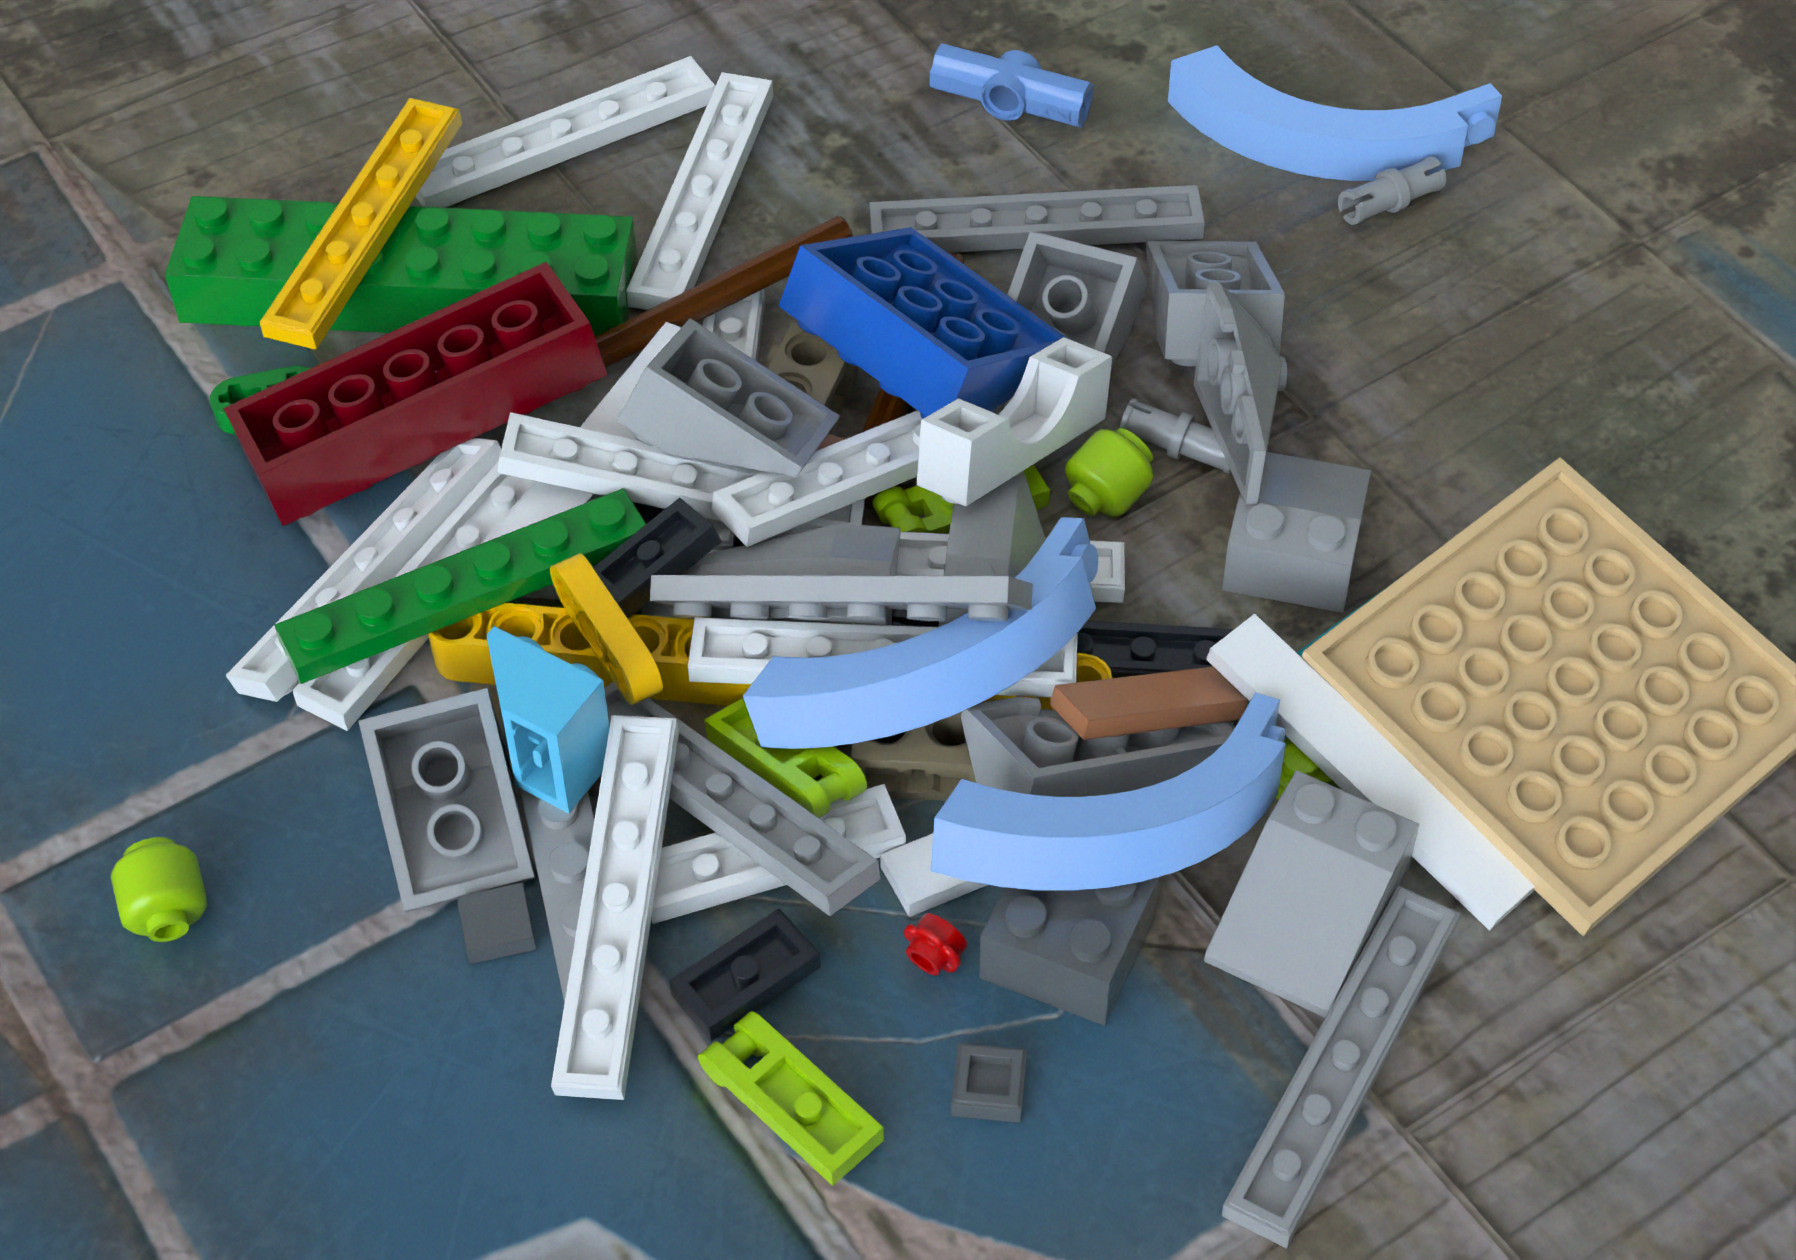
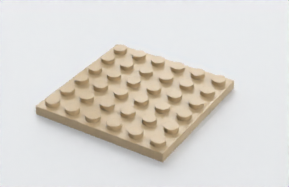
(1568, 691)

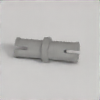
(1391, 190)
(1175, 433)

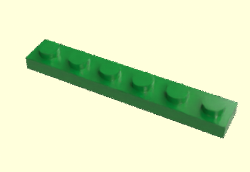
(453, 587)

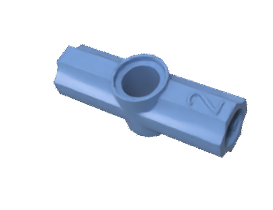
(1011, 85)

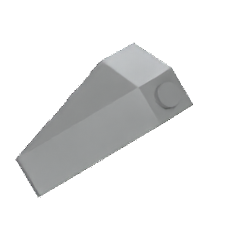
(1238, 385)
(993, 535)
(820, 551)
(1039, 753)

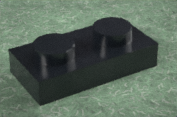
(662, 547)
(745, 974)

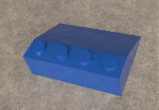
(914, 319)

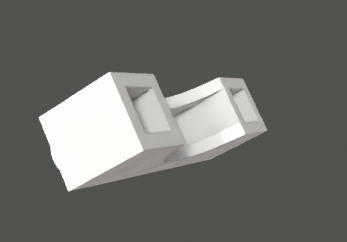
(975, 450)

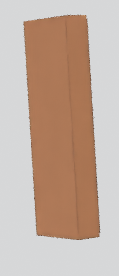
(1148, 702)

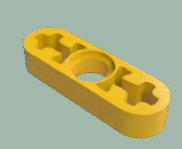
(606, 629)

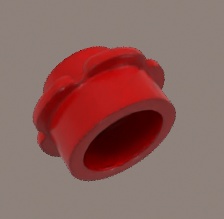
(934, 945)

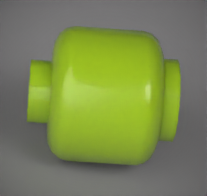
(1109, 472)
(158, 887)

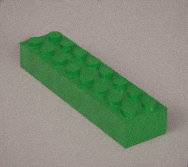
(243, 251)

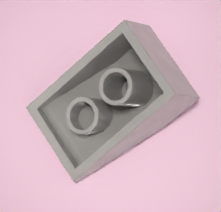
(1179, 288)
(1080, 290)
(724, 407)
(1299, 535)
(446, 799)
(1312, 893)

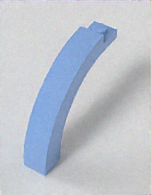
(1321, 138)
(933, 674)
(1115, 837)

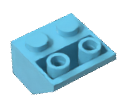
(550, 719)

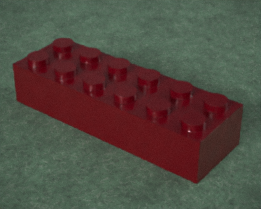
(416, 392)

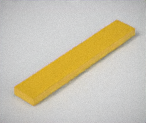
(361, 224)

